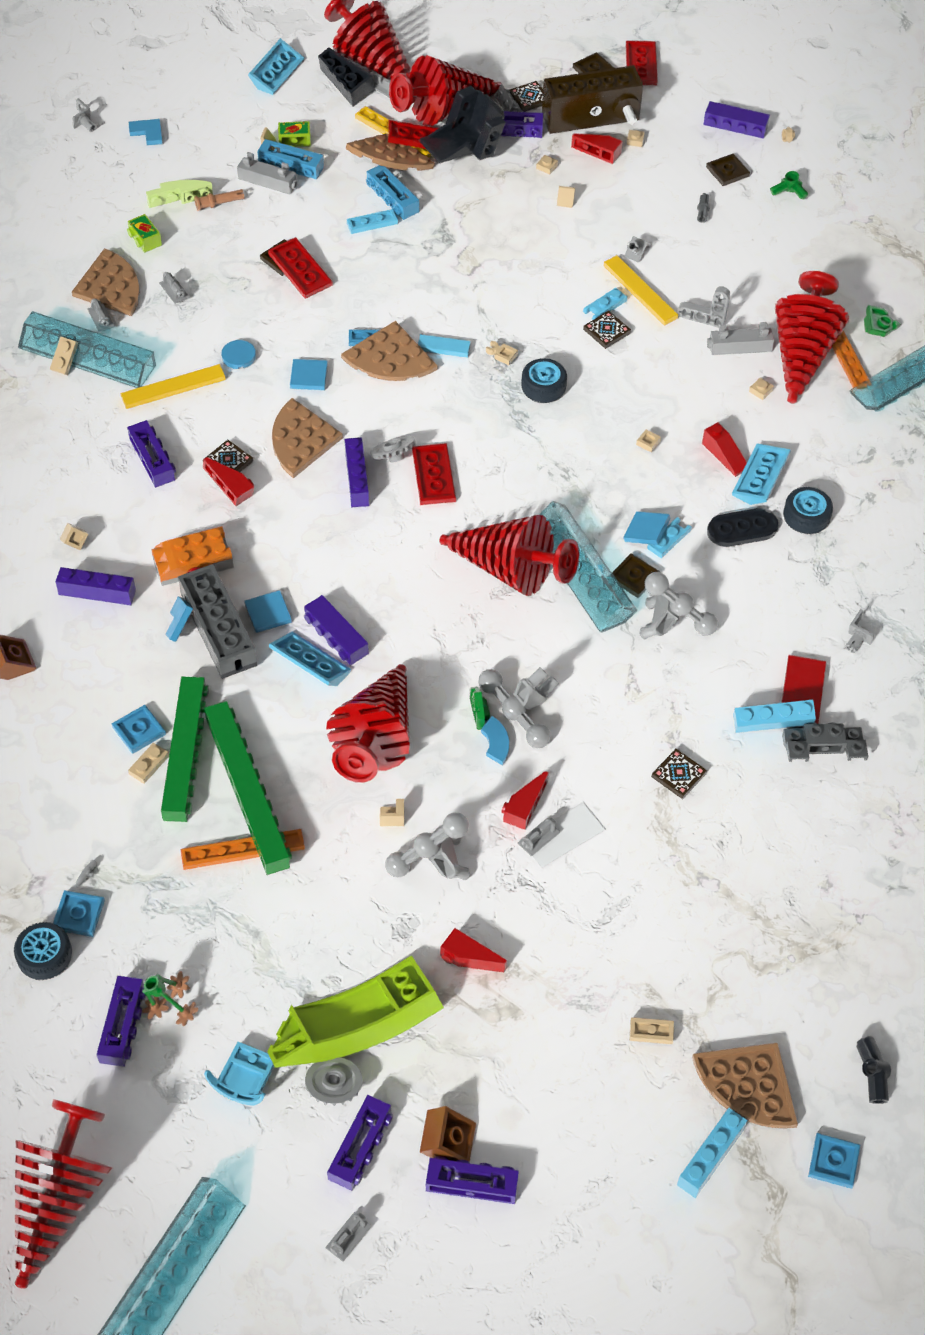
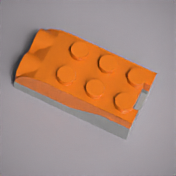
(198, 549)

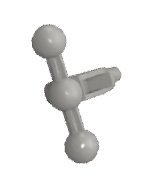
(670, 606)
(526, 696)
(436, 847)

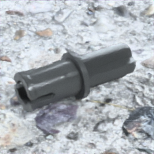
(703, 208)

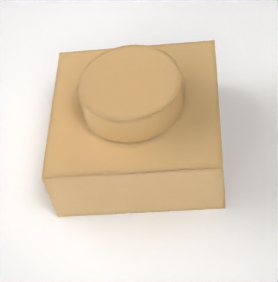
(635, 138)
(547, 164)
(761, 388)
(648, 440)

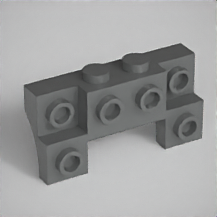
(824, 739)

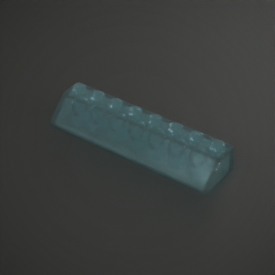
(94, 352)
(892, 382)
(593, 581)
(176, 1262)

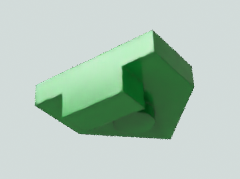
(878, 322)
(479, 707)

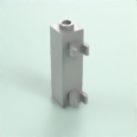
(267, 175)
(741, 340)

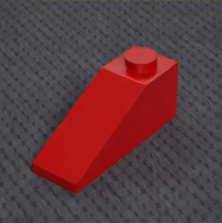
(598, 146)
(724, 448)
(230, 481)
(524, 802)
(468, 953)

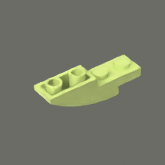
(178, 190)

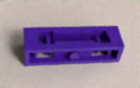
(517, 127)
(164, 470)
(117, 1052)
(344, 1174)
(504, 1180)

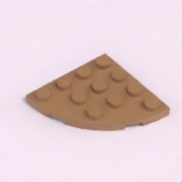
(389, 154)
(111, 282)
(390, 355)
(301, 437)
(749, 1083)

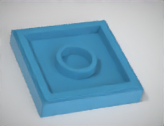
(308, 374)
(647, 528)
(267, 611)
(138, 729)
(79, 913)
(834, 1160)

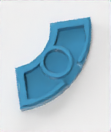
(497, 739)

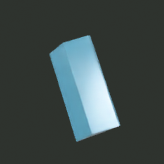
(275, 67)
(760, 474)
(311, 659)

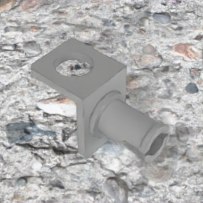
(83, 117)
(636, 249)
(858, 634)

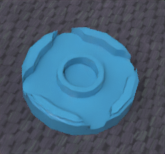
(238, 354)

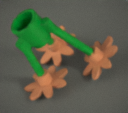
(155, 987)

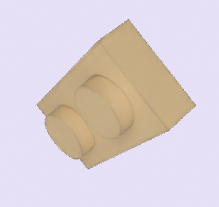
(64, 356)
(148, 763)
(651, 1030)

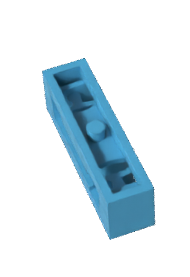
(293, 157)
(392, 192)

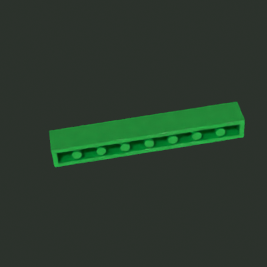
(183, 749)

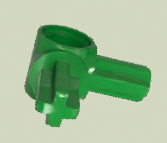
(790, 183)

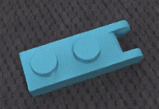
(607, 302)
(672, 535)

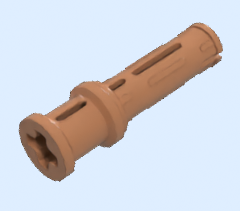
(212, 200)

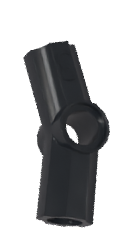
(875, 1069)

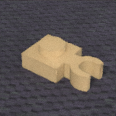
(502, 353)

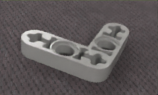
(714, 312)

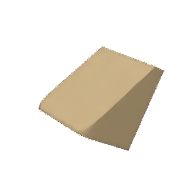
(266, 134)
(565, 196)

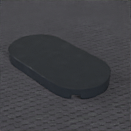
(742, 527)

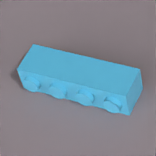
(774, 716)
(712, 1153)

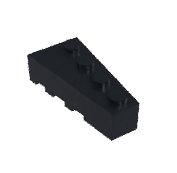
(346, 76)

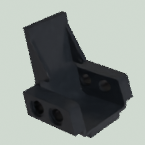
(471, 128)

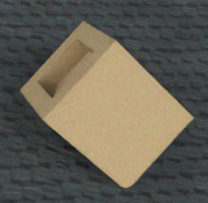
(73, 536)
(393, 815)

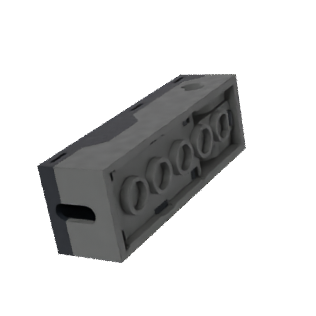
(217, 621)

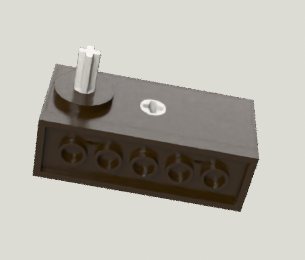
(592, 99)

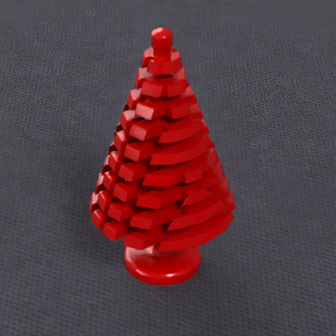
(367, 37)
(433, 88)
(808, 329)
(517, 552)
(372, 728)
(53, 1185)

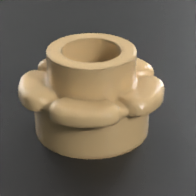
(788, 134)

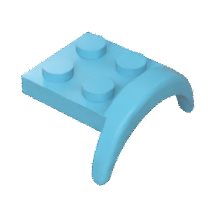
(243, 1075)

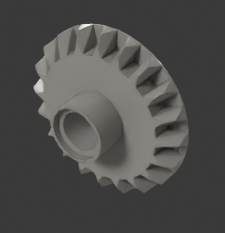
(393, 448)
(333, 1081)

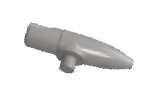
(86, 873)

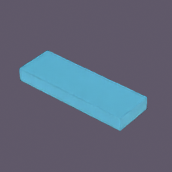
(372, 221)
(444, 345)

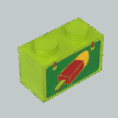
(294, 133)
(144, 233)

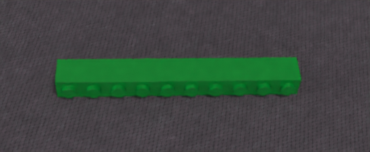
(247, 789)

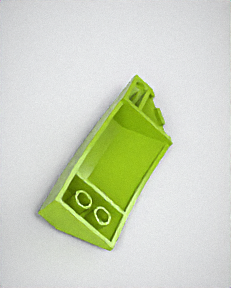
(356, 1017)

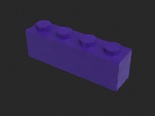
(736, 119)
(356, 472)
(95, 586)
(336, 630)

